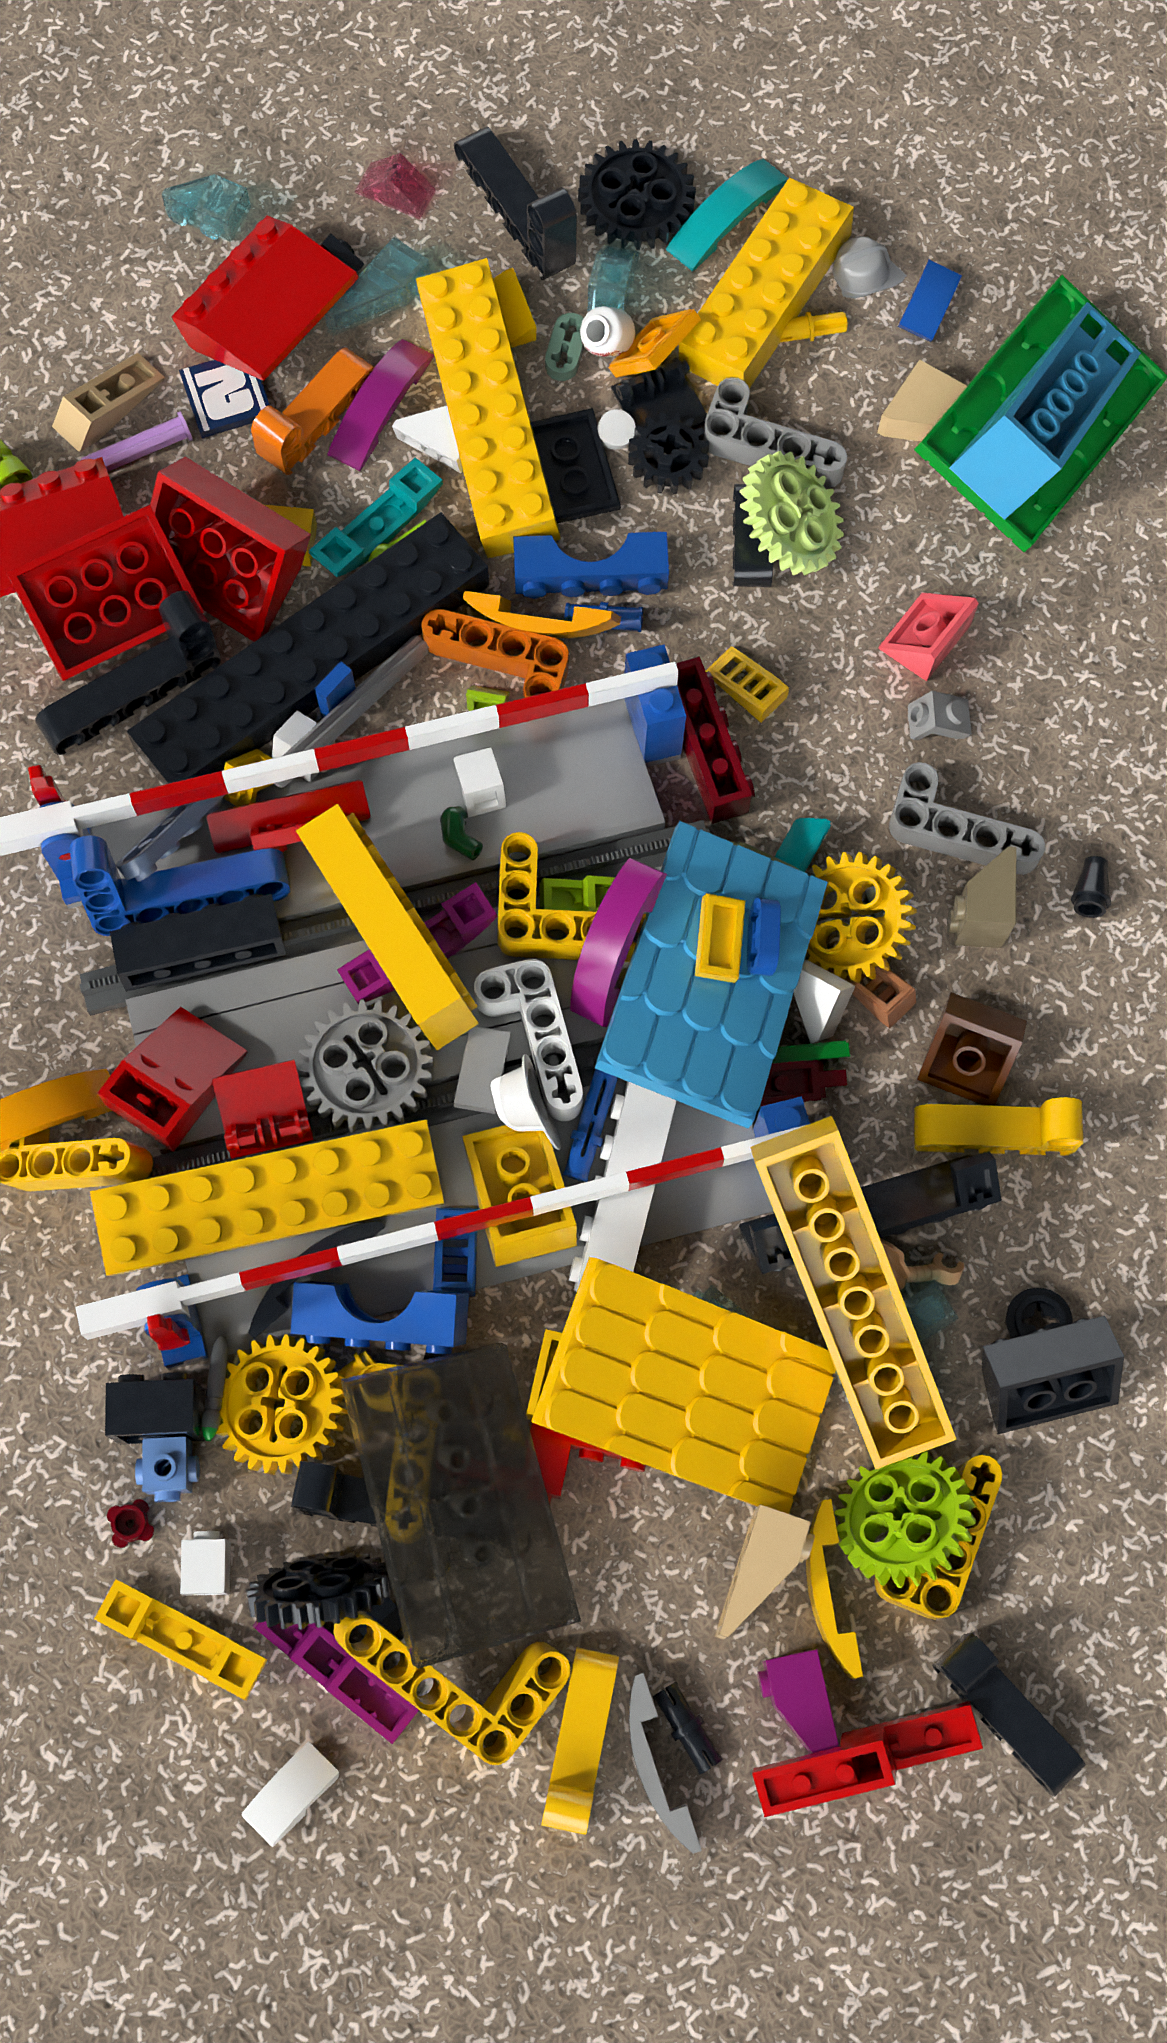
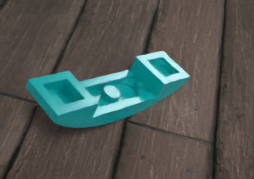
(724, 210)
(380, 522)

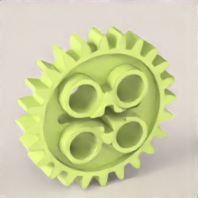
(791, 513)

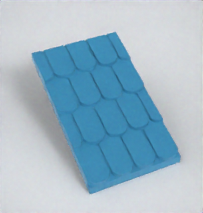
(701, 1035)

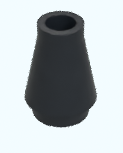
(1092, 890)

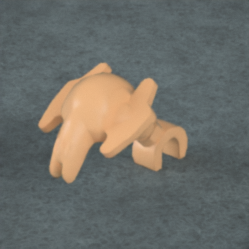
(922, 1273)

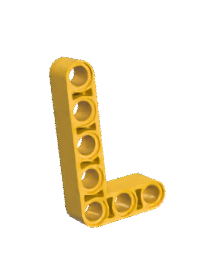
(536, 921)
(446, 1695)

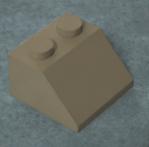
(987, 905)

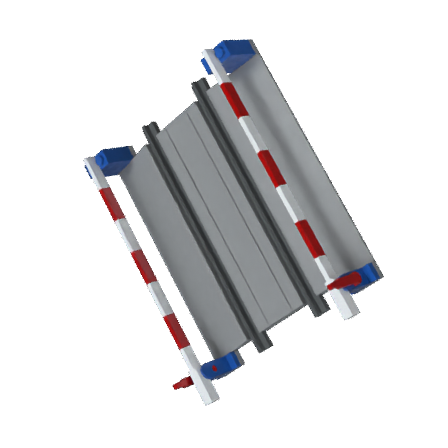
(585, 795)

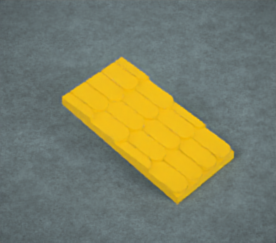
(685, 1387)

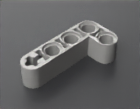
(744, 429)
(965, 825)

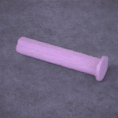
(143, 443)

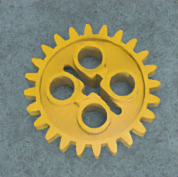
(852, 953)
(315, 1407)

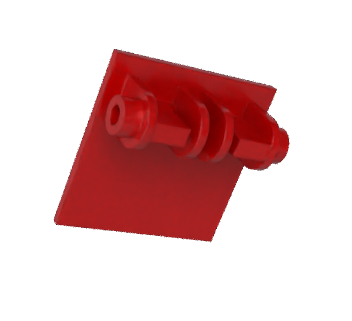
(262, 1109)

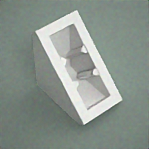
(431, 434)
(821, 1000)

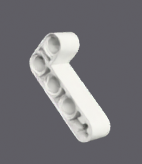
(541, 1039)

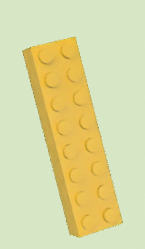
(487, 407)
(266, 1198)
(853, 1292)

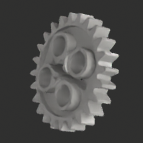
(397, 1047)

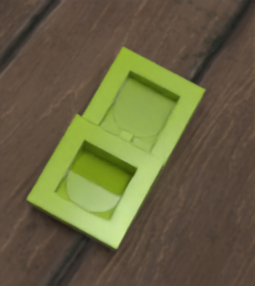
(574, 894)

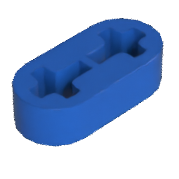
(763, 936)

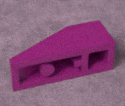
(800, 1698)

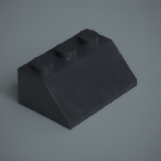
(1052, 1374)

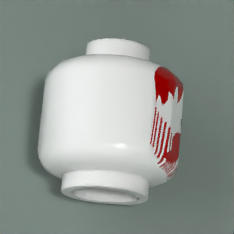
(607, 331)

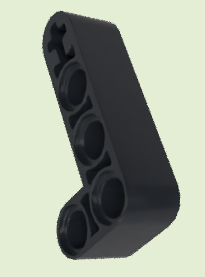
(1009, 1713)

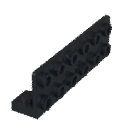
(896, 1204)

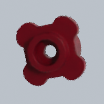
(120, 1515)

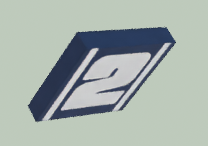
(222, 396)

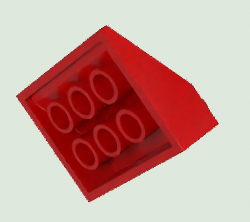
(263, 298)
(53, 512)
(228, 545)
(100, 591)

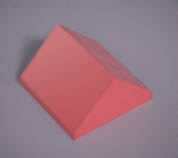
(929, 631)

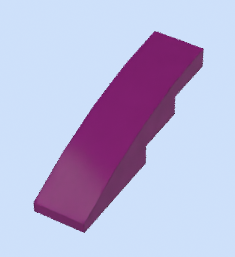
(343, 1677)

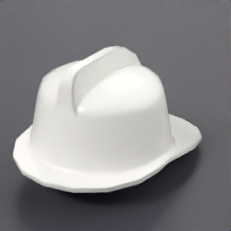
(521, 1103)

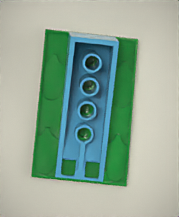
(1041, 413)

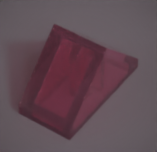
(396, 185)

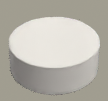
(616, 429)

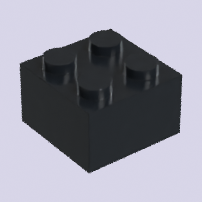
(153, 1408)

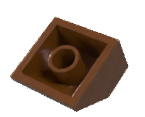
(972, 1050)

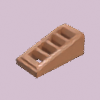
(897, 1007)

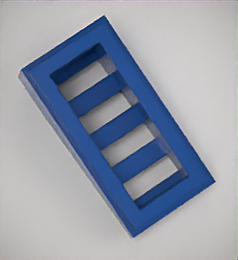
(455, 1252)

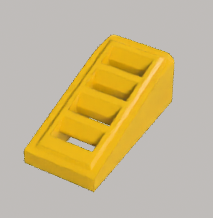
(757, 708)

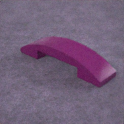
(377, 402)
(456, 926)
(610, 939)

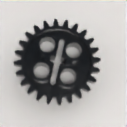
(619, 188)
(318, 1590)

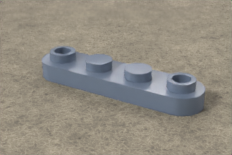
(164, 838)

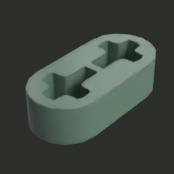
(558, 345)

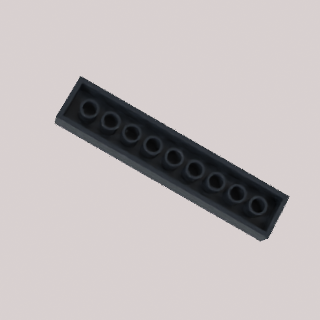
(275, 676)

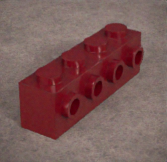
(709, 747)

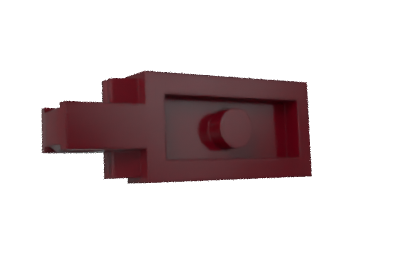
(799, 1079)

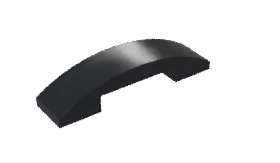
(273, 1306)

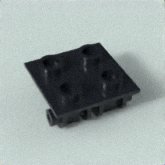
(660, 391)

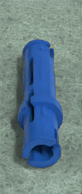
(577, 1166)

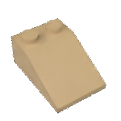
(768, 1556)

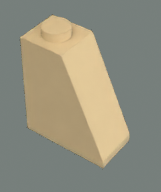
(919, 403)

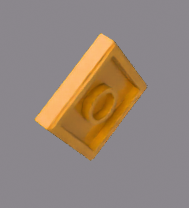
(654, 343)

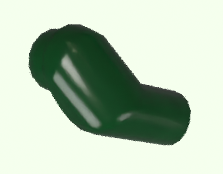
(454, 833)

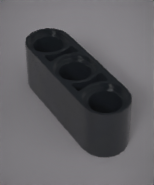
(749, 565)

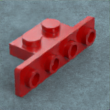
(275, 820)

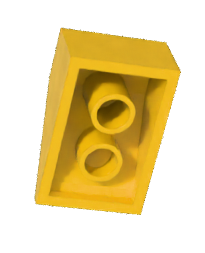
(512, 1167)

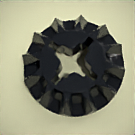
(1024, 1306)

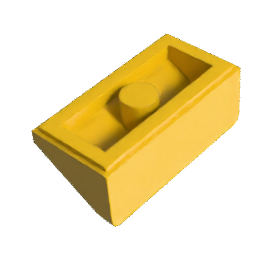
(515, 310)

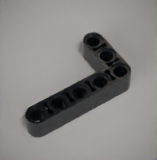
(541, 225)
(138, 681)
(332, 1494)

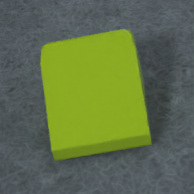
(482, 697)

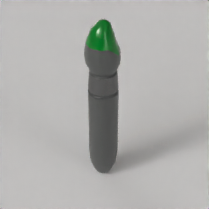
(215, 1387)

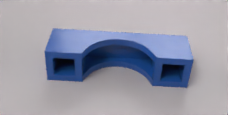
(545, 568)
(330, 1311)

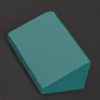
(803, 841)

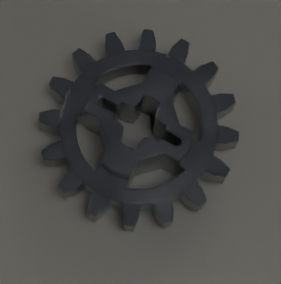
(668, 435)

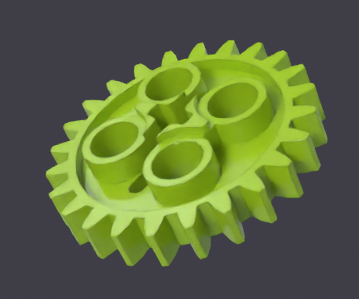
(905, 1519)

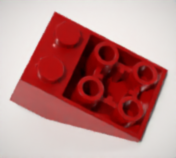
(169, 1077)

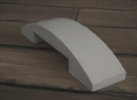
(675, 1819)

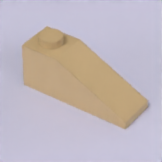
(103, 401)

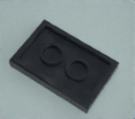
(575, 466)

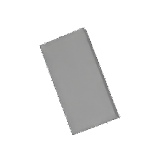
(482, 1062)

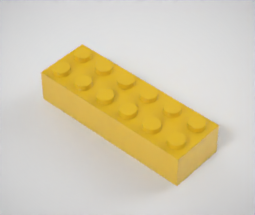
(767, 284)
(390, 926)

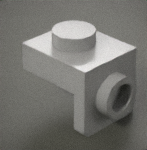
(939, 715)

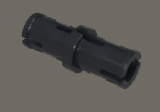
(687, 1728)

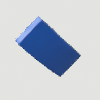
(929, 301)

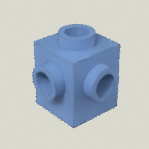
(158, 1454)

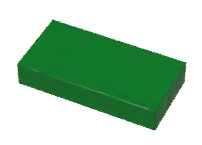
(813, 1051)

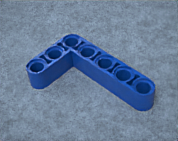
(181, 889)

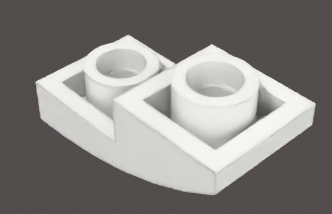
(290, 1793)

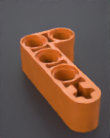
(291, 435)
(493, 654)

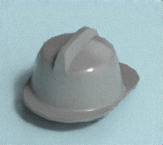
(864, 268)

